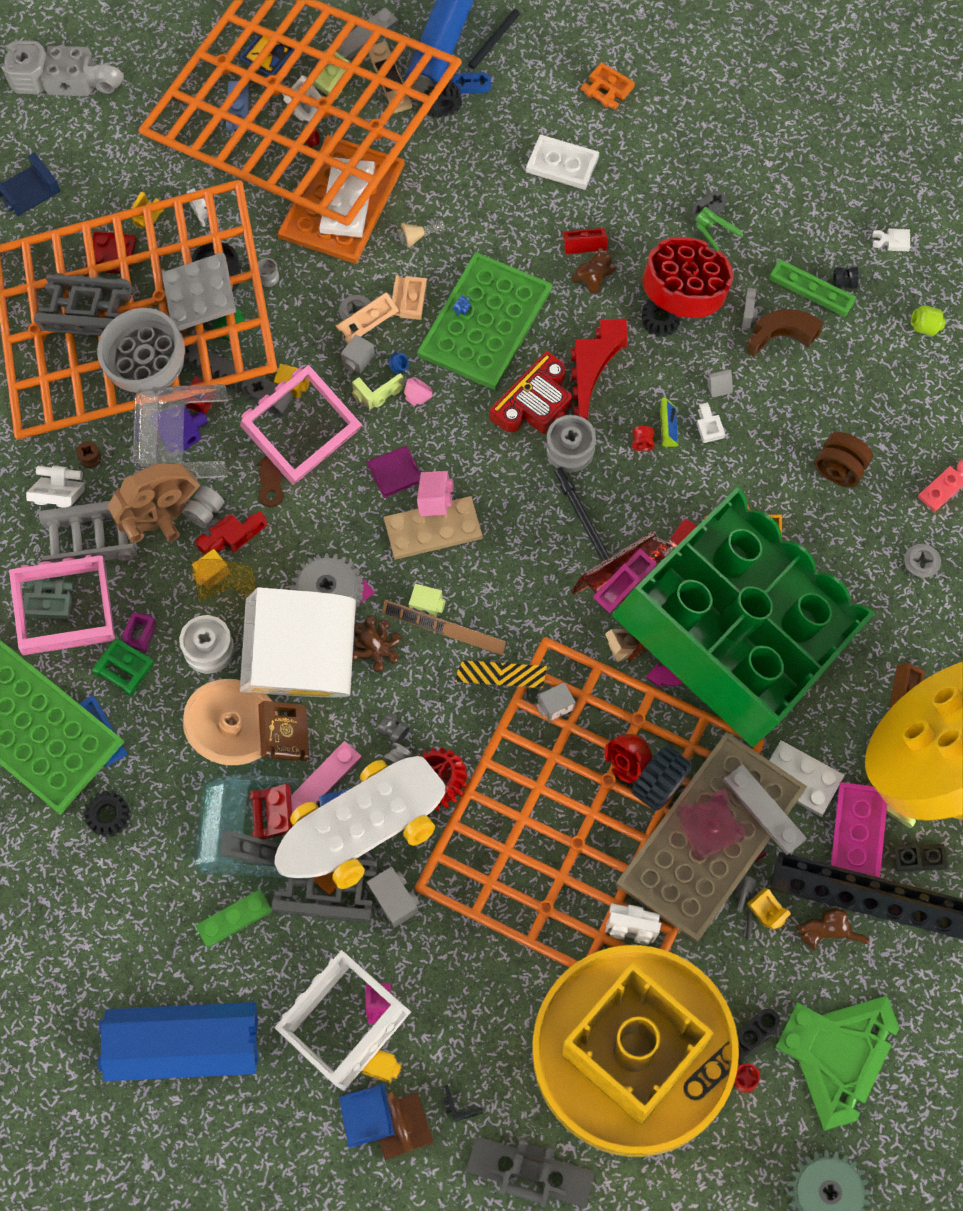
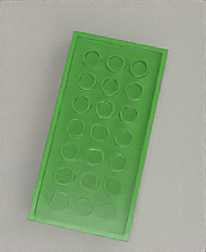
(48, 735)

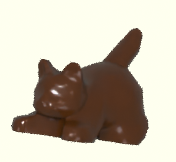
(594, 271)
(831, 925)

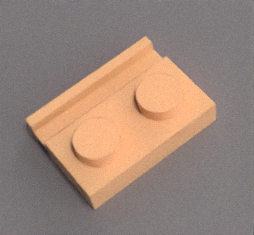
(409, 296)

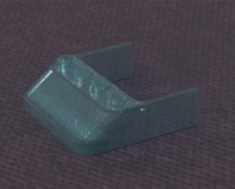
(225, 809)

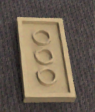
(414, 534)

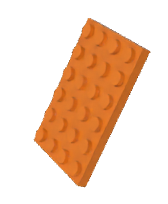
(303, 224)

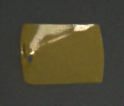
(219, 575)

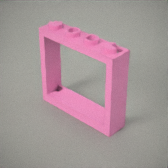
(271, 452)
(62, 640)

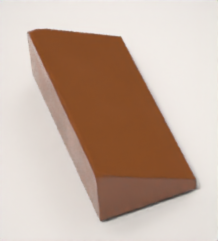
(905, 679)

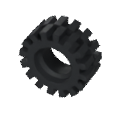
(447, 102)
(658, 326)
(96, 804)

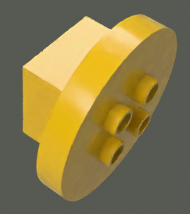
(919, 750)
(624, 1040)

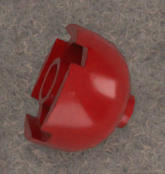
(628, 755)

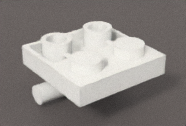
(57, 488)
(633, 923)

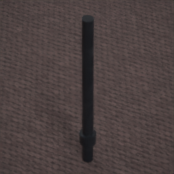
(569, 489)

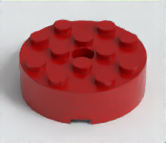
(687, 277)

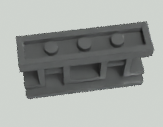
(79, 320)
(322, 906)

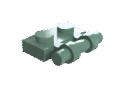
(45, 604)

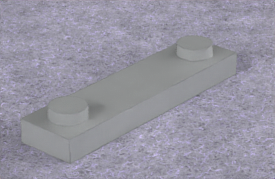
(359, 36)
(764, 809)

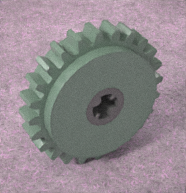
(824, 1173)

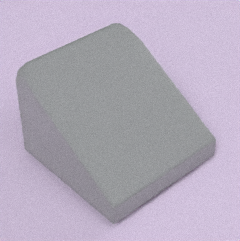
(720, 383)

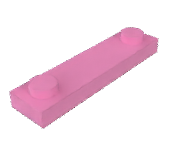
(326, 775)

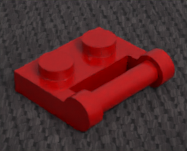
(277, 808)

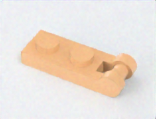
(368, 317)

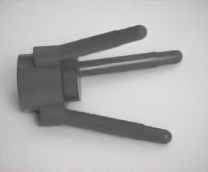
(744, 891)

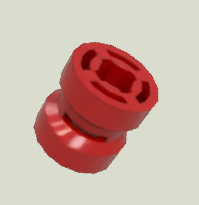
(750, 1077)

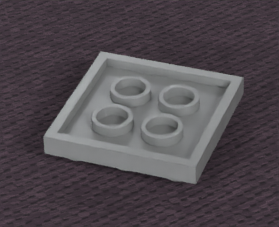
(199, 291)

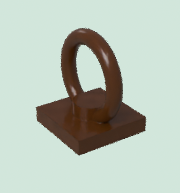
(409, 1126)

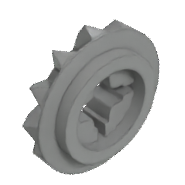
(346, 305)
(929, 554)

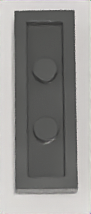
(248, 848)

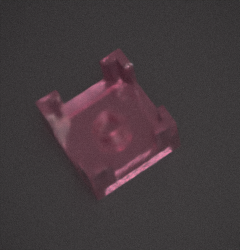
(710, 825)

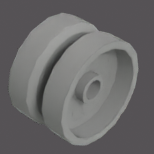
(571, 443)

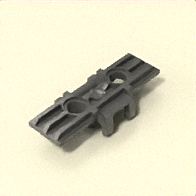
(533, 1165)

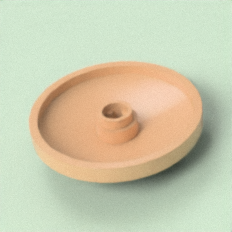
(224, 722)

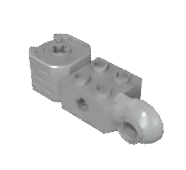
(57, 71)

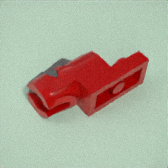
(229, 533)

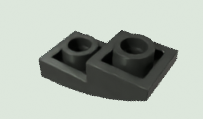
(920, 858)

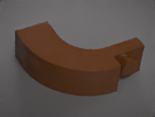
(784, 322)

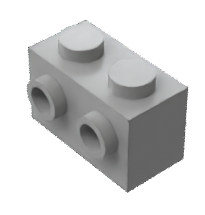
(393, 897)

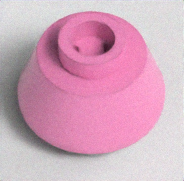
(417, 391)

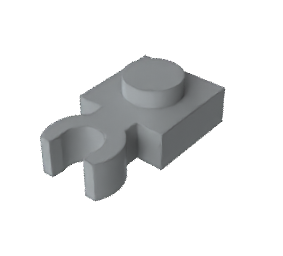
(750, 312)

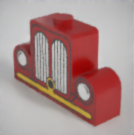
(534, 397)

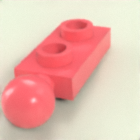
(943, 487)

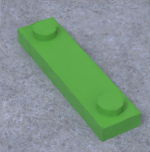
(812, 288)

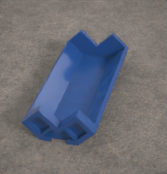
(179, 1041)

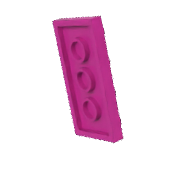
(859, 829)

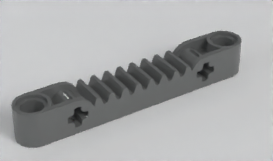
(254, 387)

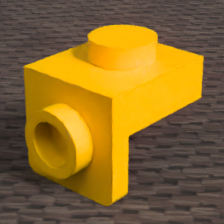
(768, 909)

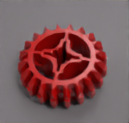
(447, 767)

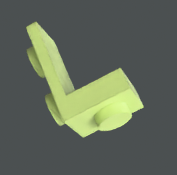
(378, 397)

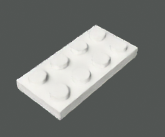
(344, 201)

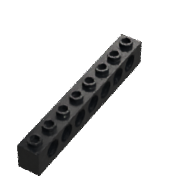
(868, 895)

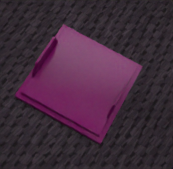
(394, 471)

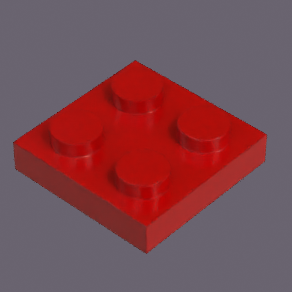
(106, 250)

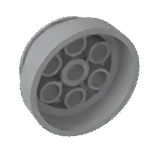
(131, 331)

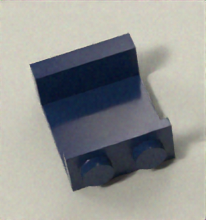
(29, 187)

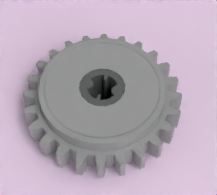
(329, 572)

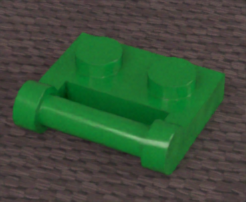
(127, 660)

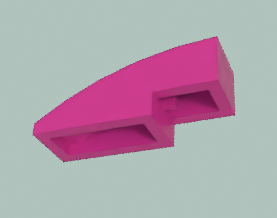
(624, 581)

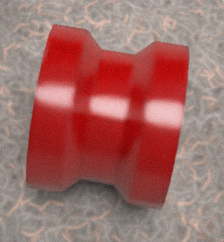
(643, 438)

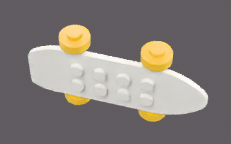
(361, 819)

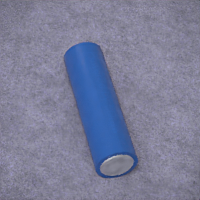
(443, 34)

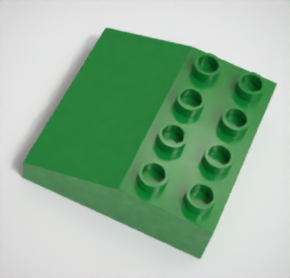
(742, 617)

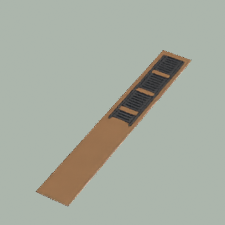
(443, 627)

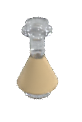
(410, 234)

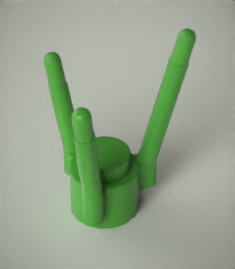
(707, 218)

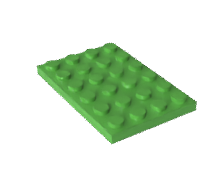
(493, 327)

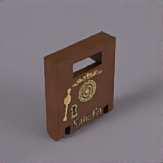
(283, 734)

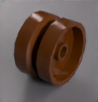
(843, 459)

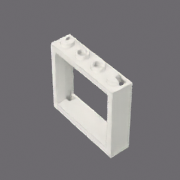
(371, 1041)

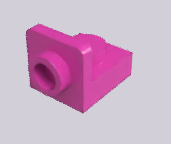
(375, 1003)

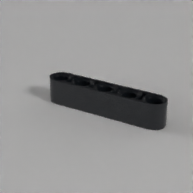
(753, 1027)

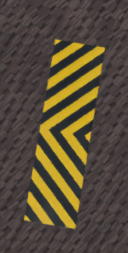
(501, 674)

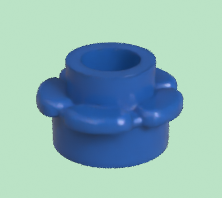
(462, 305)
(398, 362)

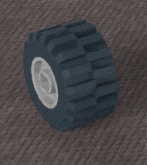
(661, 778)

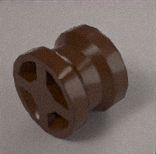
(88, 460)

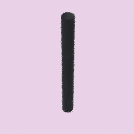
(493, 39)

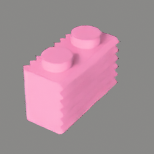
(434, 493)

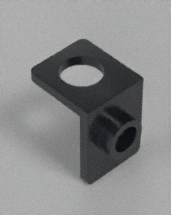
(449, 1106)

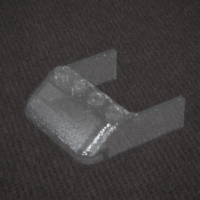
(161, 427)

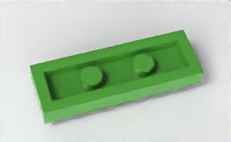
(233, 918)

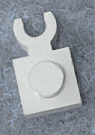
(895, 239)

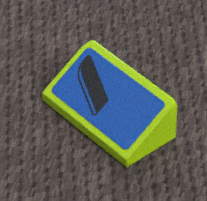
(668, 422)

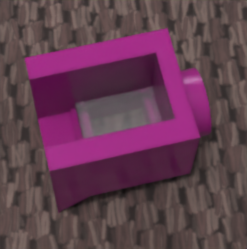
(139, 631)

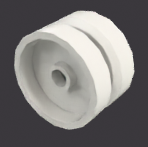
(207, 644)

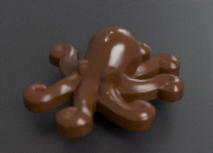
(375, 644)

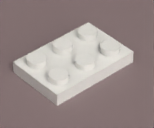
(562, 162)
(819, 778)

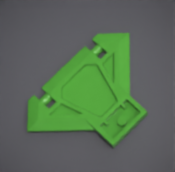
(839, 1054)

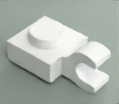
(198, 207)
(709, 426)

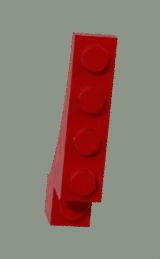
(592, 357)

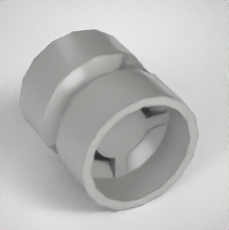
(205, 503)

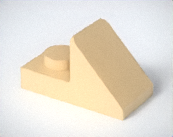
(621, 643)

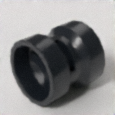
(846, 277)

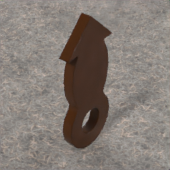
(270, 479)

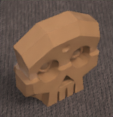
(152, 500)

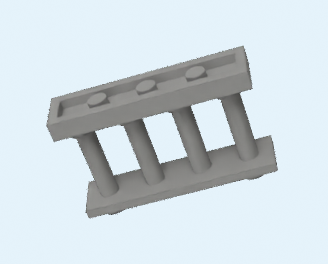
(75, 516)

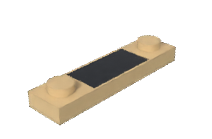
(378, 56)

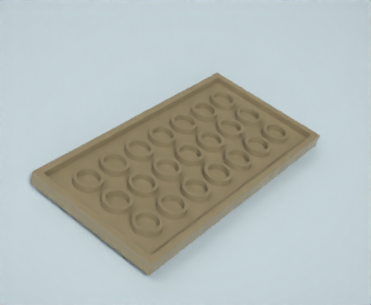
(666, 869)

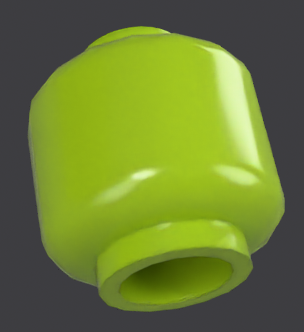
(928, 320)

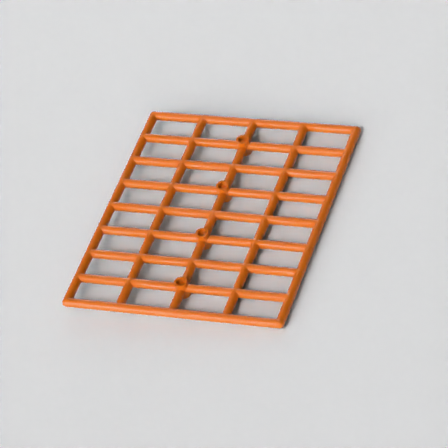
(323, 104)
(158, 298)
(577, 843)

